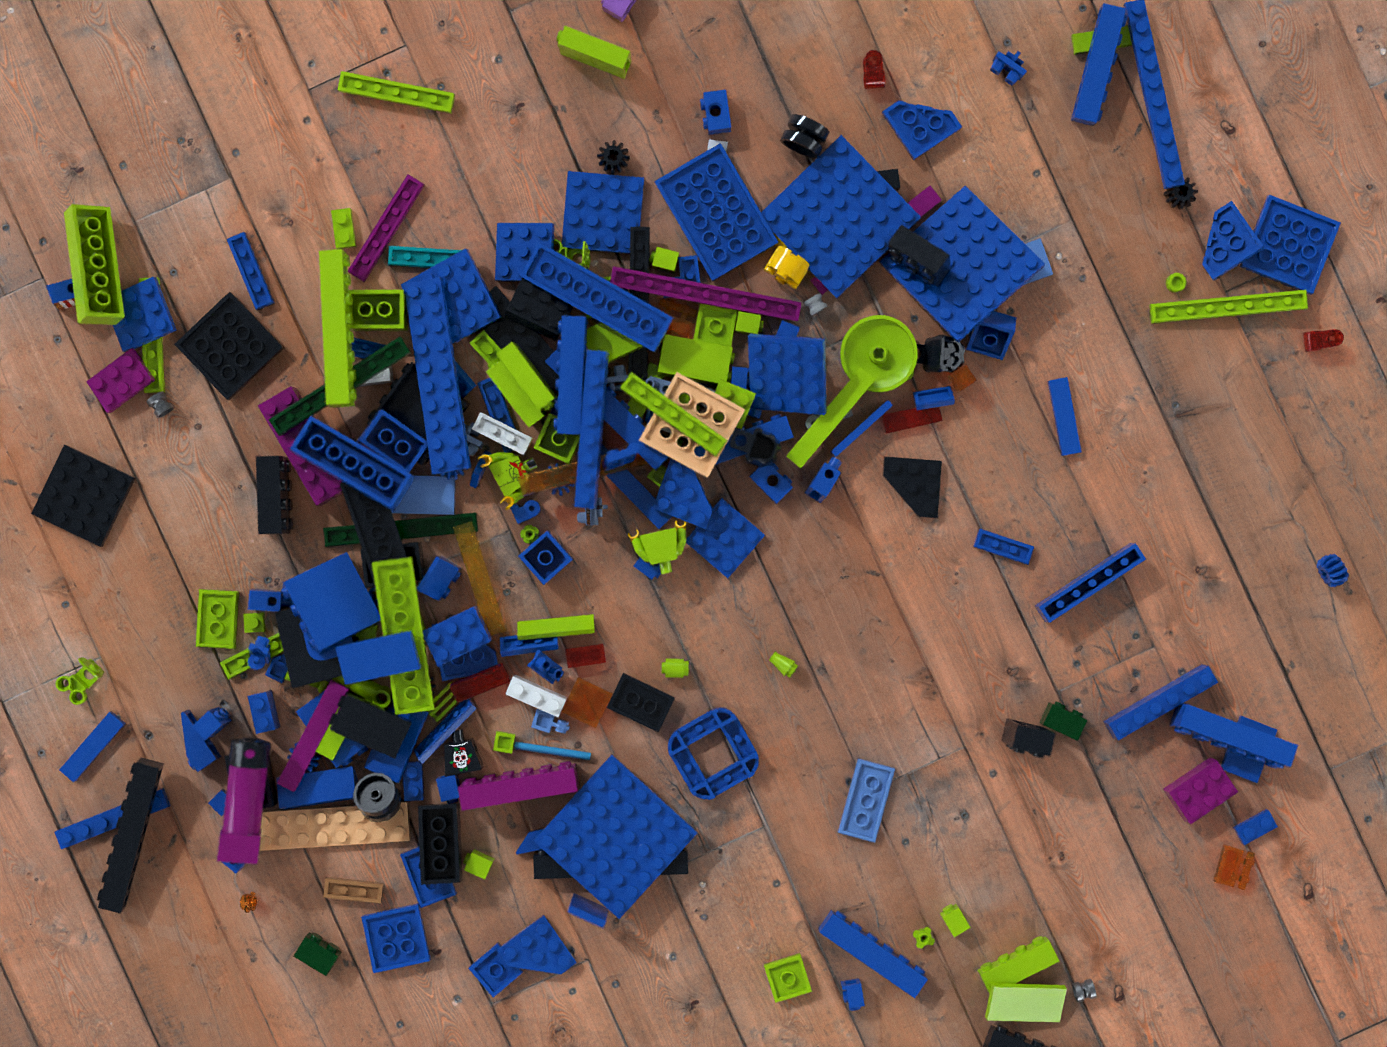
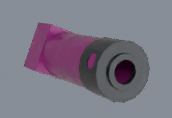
(244, 801)

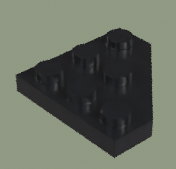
(915, 482)

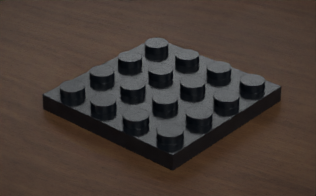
(229, 346)
(83, 495)

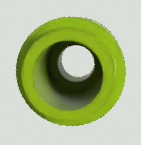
(675, 668)

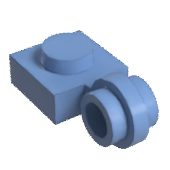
(544, 722)

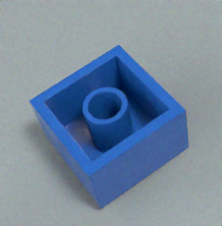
(546, 557)

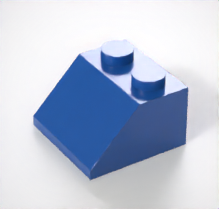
(992, 335)
(439, 578)

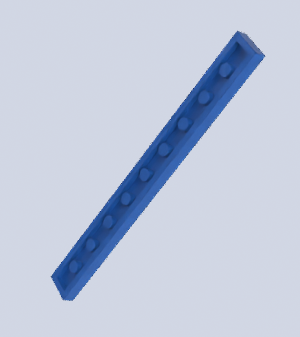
(1154, 94)

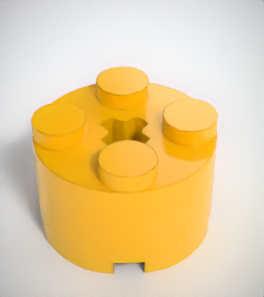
(787, 267)

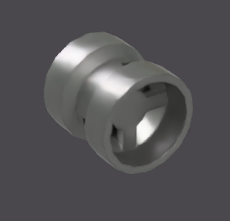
(160, 404)
(1084, 990)

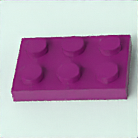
(120, 380)

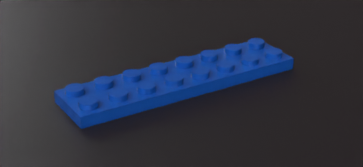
(597, 297)

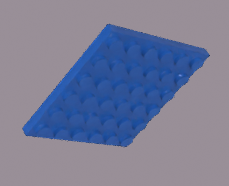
(839, 216)
(984, 259)
(615, 836)

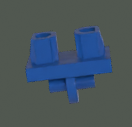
(1011, 64)
(259, 653)
(546, 667)

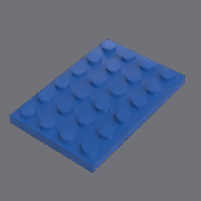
(716, 212)

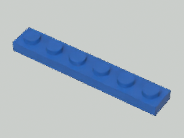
(101, 823)

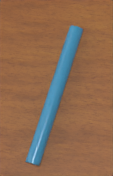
(552, 750)

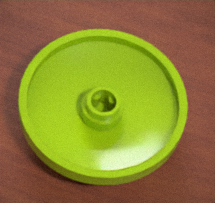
(882, 349)

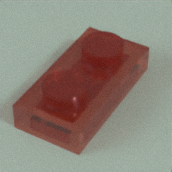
(585, 655)

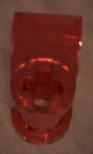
(873, 73)
(1320, 339)

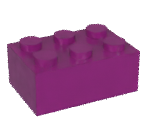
(1200, 790)

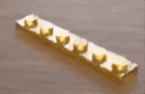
(479, 577)

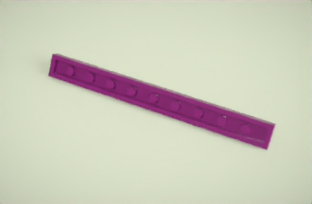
(705, 293)

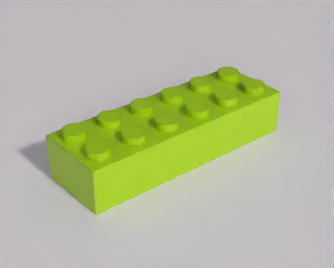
(94, 264)

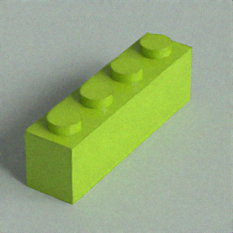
(1019, 964)

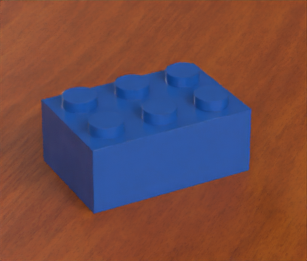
(393, 441)
(457, 635)

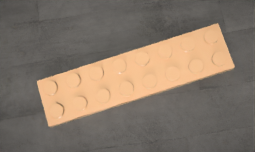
(330, 827)

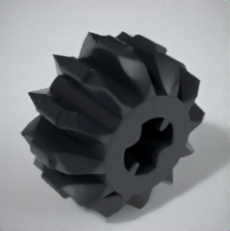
(621, 157)
(1184, 199)

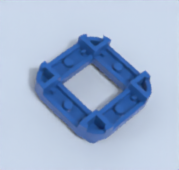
(729, 776)

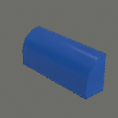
(319, 788)

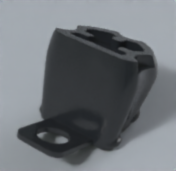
(941, 354)
(760, 447)

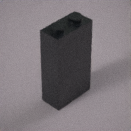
(369, 724)

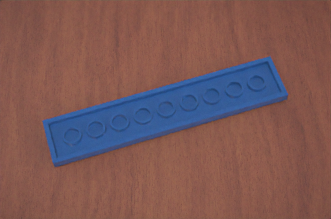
(437, 376)

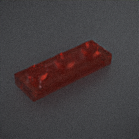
(910, 419)
(480, 682)

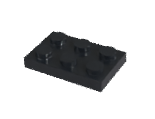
(641, 702)

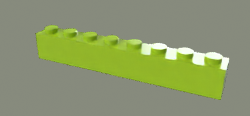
(337, 329)

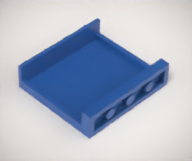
(331, 602)

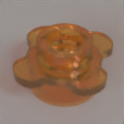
(248, 902)

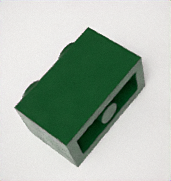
(1063, 721)
(317, 953)

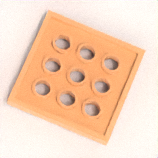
(714, 403)

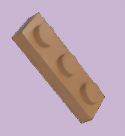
(353, 890)

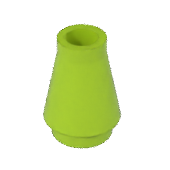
(783, 664)

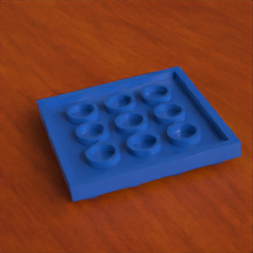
(601, 211)
(1293, 243)
(466, 294)
(787, 373)

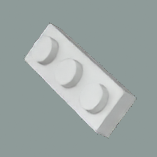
(502, 433)

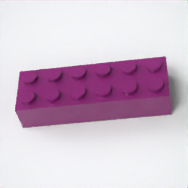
(318, 483)
(518, 786)

